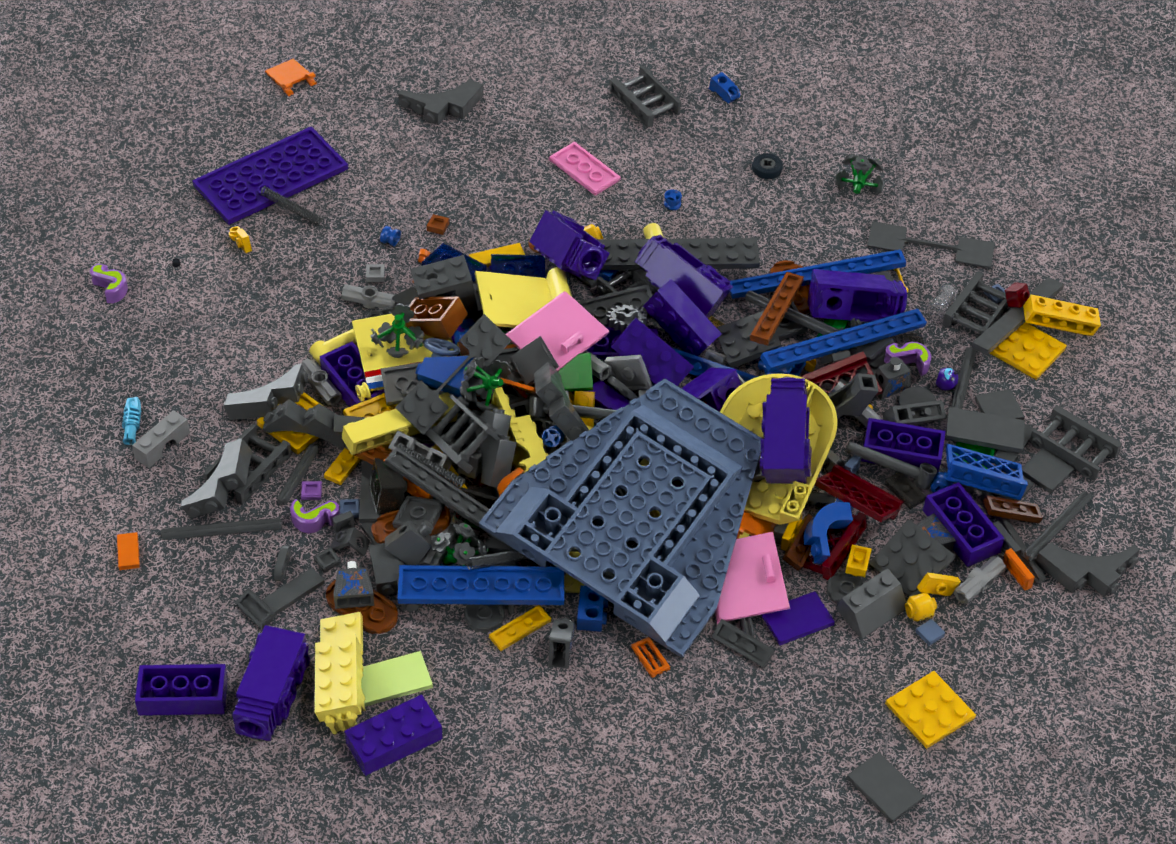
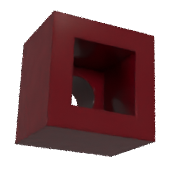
(1017, 294)

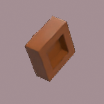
(438, 224)

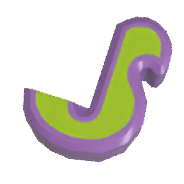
(113, 280)
(910, 353)
(315, 518)

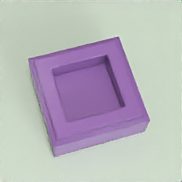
(311, 490)

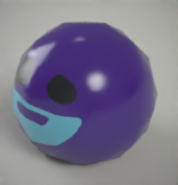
(947, 379)

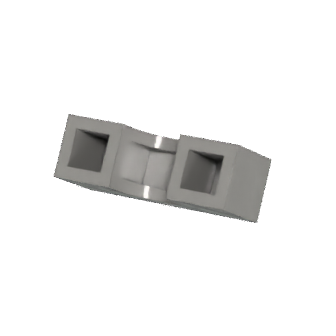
(150, 446)
(430, 453)

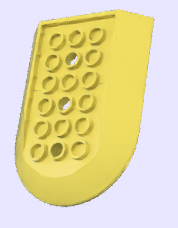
(783, 501)

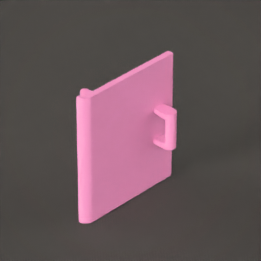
(563, 327)
(752, 580)

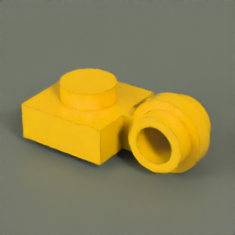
(241, 238)

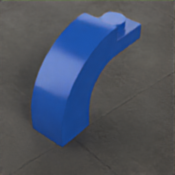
(832, 516)

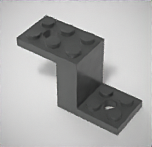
(450, 276)

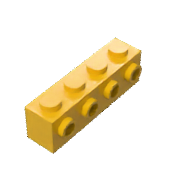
(1061, 315)

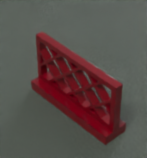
(838, 369)
(860, 494)
(843, 545)

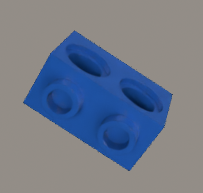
(591, 605)

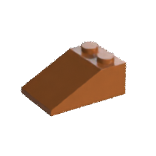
(437, 315)

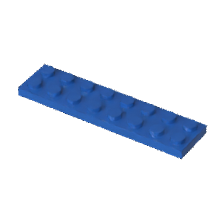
(480, 586)

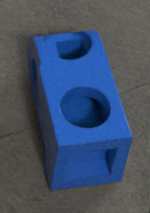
(725, 87)

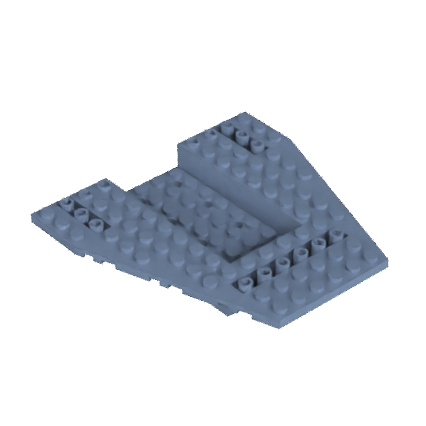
(682, 557)

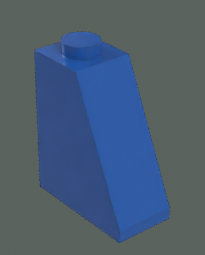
(437, 369)

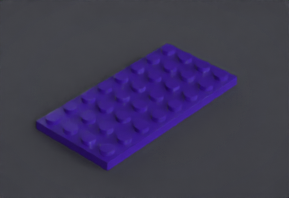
(282, 167)

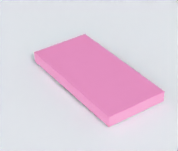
(584, 168)

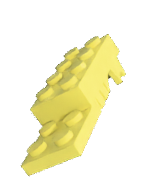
(522, 430)
(339, 671)

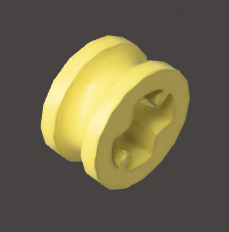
(363, 391)

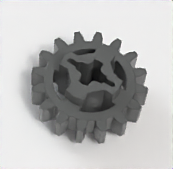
(622, 316)

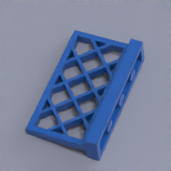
(989, 479)

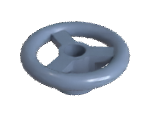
(441, 347)

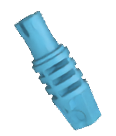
(131, 419)

